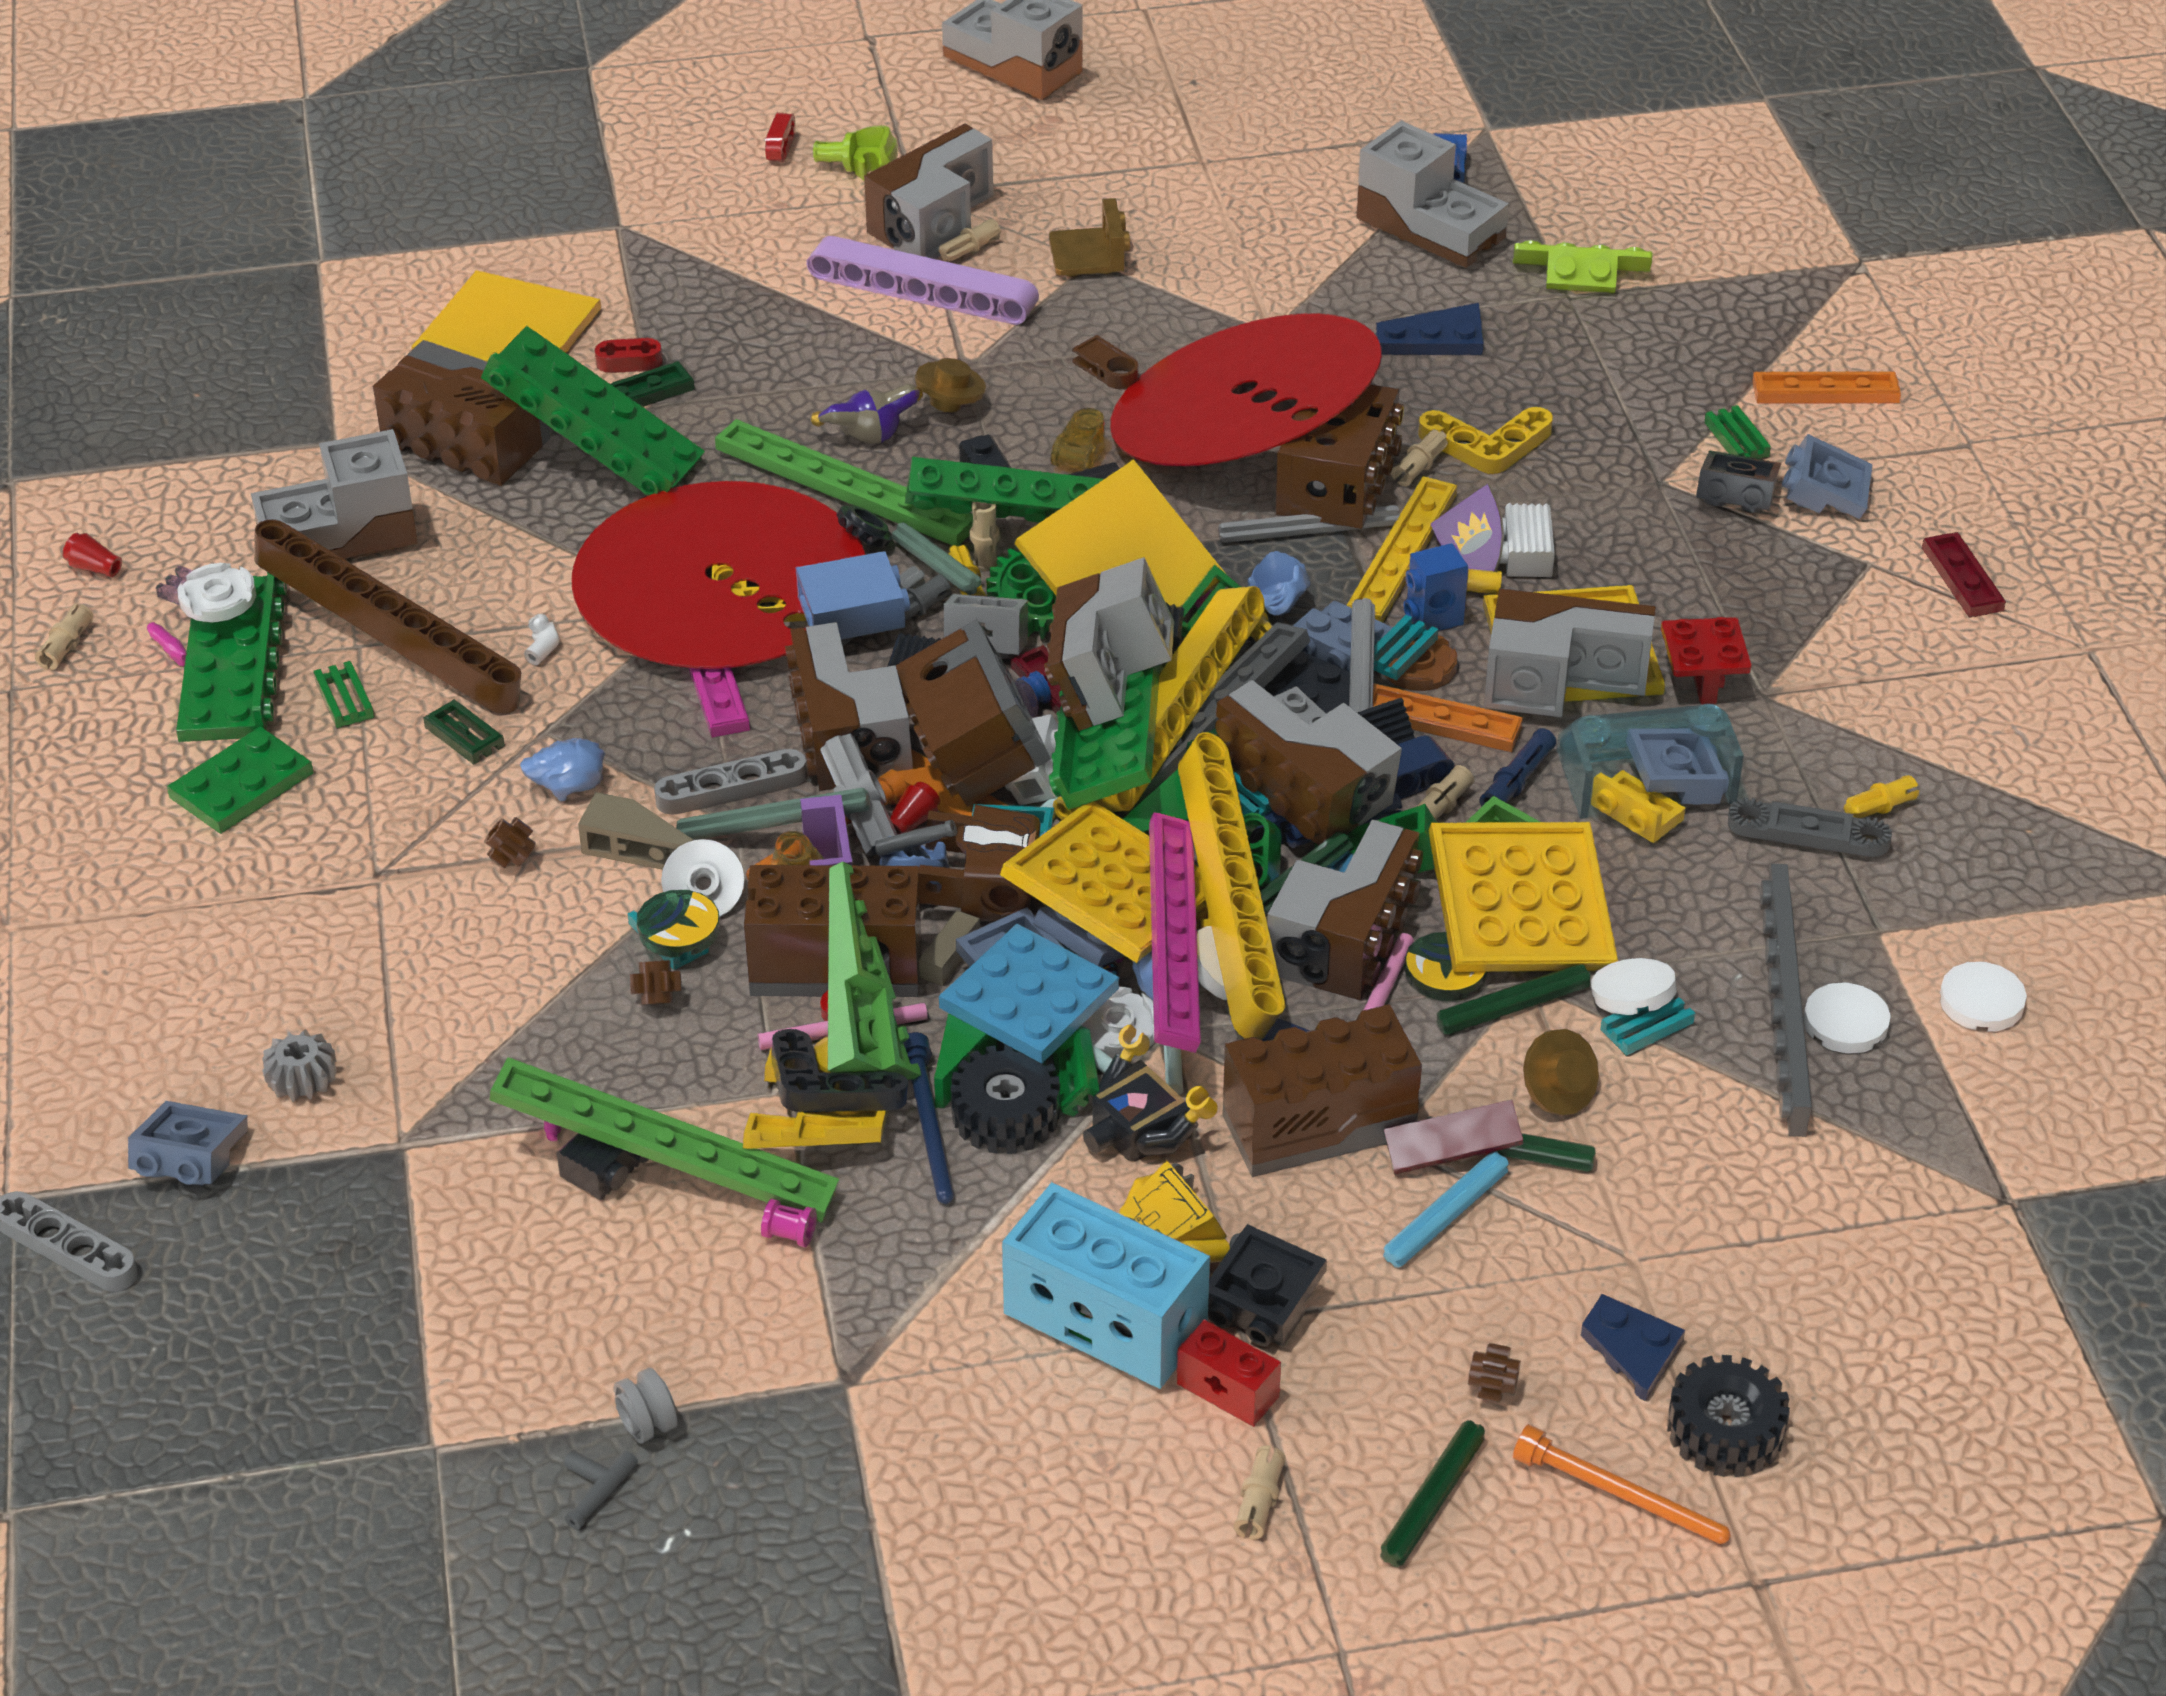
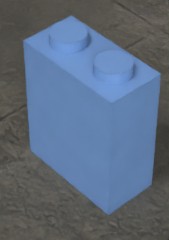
(855, 593)

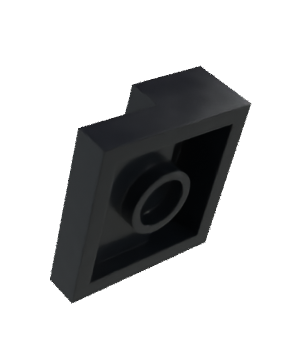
(1738, 481)
(1263, 1286)

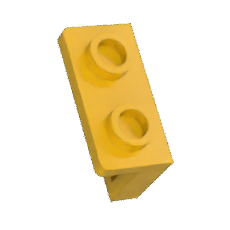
(1631, 805)

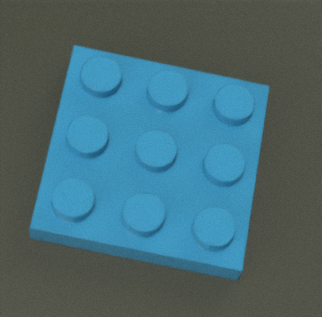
(1029, 993)

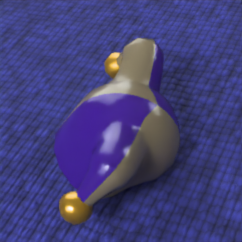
(871, 413)

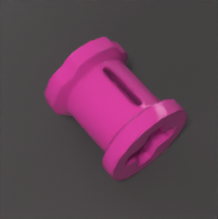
(788, 1222)

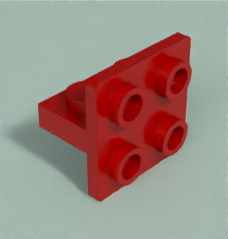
(1706, 651)

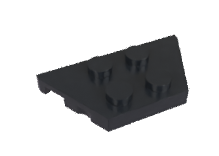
(1317, 679)

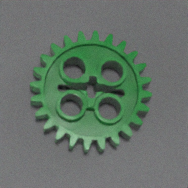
(1019, 580)

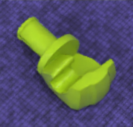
(860, 150)

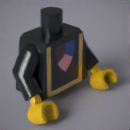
(1140, 1110)

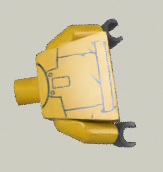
(1171, 1207)

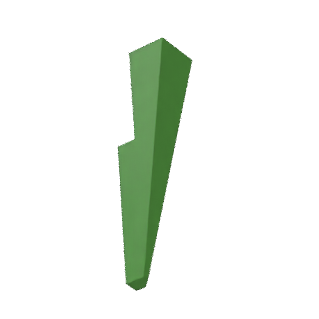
(860, 993)

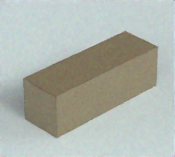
(941, 956)

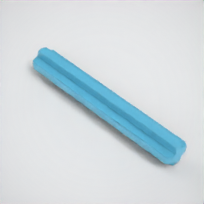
(1445, 1209)

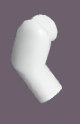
(544, 637)

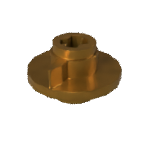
(950, 384)
(1561, 1072)

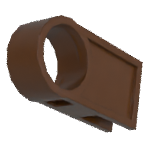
(1103, 359)

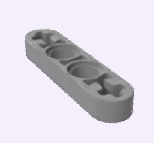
(729, 778)
(70, 1235)

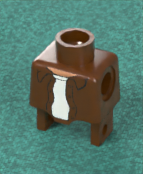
(988, 842)

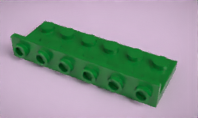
(591, 413)
(1013, 490)
(232, 669)
(1110, 754)

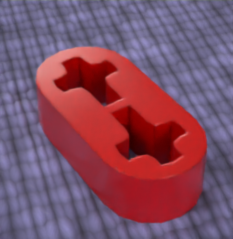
(780, 136)
(628, 355)

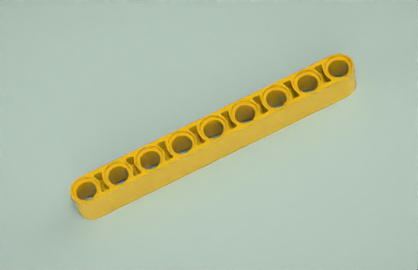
(1195, 672)
(1231, 887)

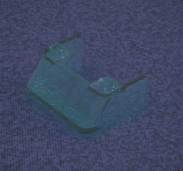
(1604, 739)

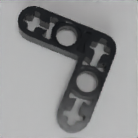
(807, 1090)

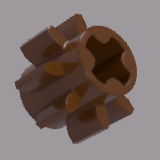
(509, 842)
(655, 982)
(1494, 1372)

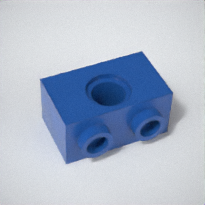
(1437, 587)

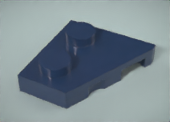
(1632, 1342)

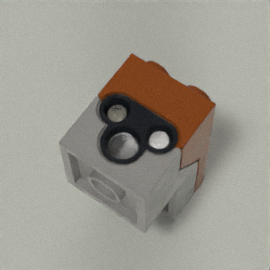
(1019, 42)

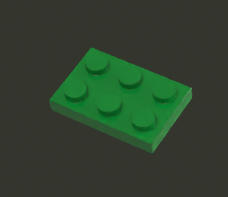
(240, 779)

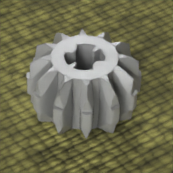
(299, 1065)

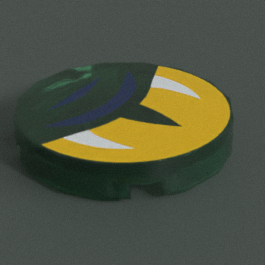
(678, 923)
(1431, 970)

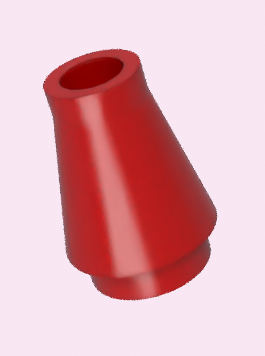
(88, 554)
(914, 807)

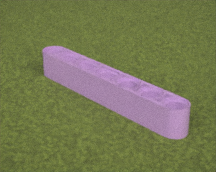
(923, 280)

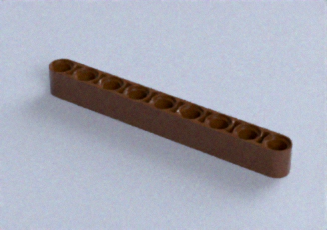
(388, 616)

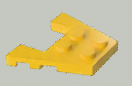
(811, 1127)

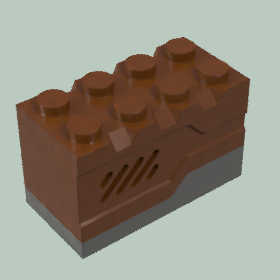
(454, 415)
(1319, 1090)

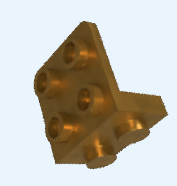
(1092, 248)

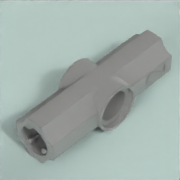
(851, 772)

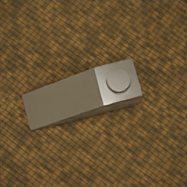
(627, 832)

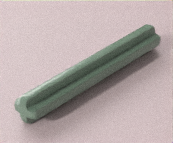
(936, 558)

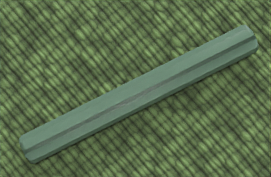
(763, 815)

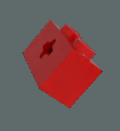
(1228, 1373)

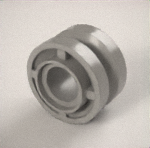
(645, 1405)

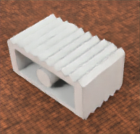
(1528, 541)

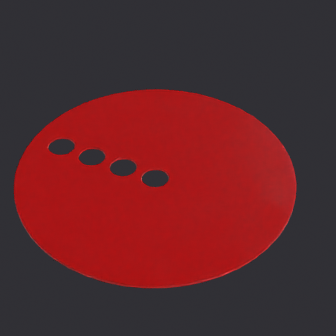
(1186, 406)
(646, 567)

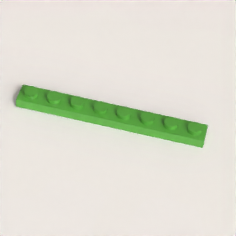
(839, 481)
(661, 1138)

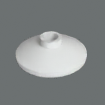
(707, 860)

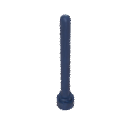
(920, 1052)

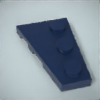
(1434, 333)

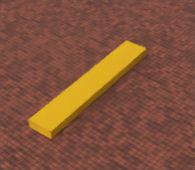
(1408, 535)

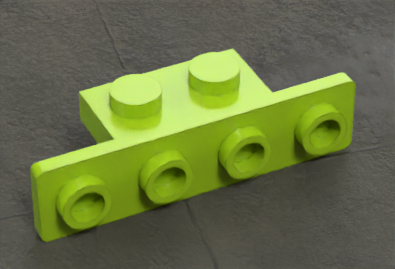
(1582, 267)

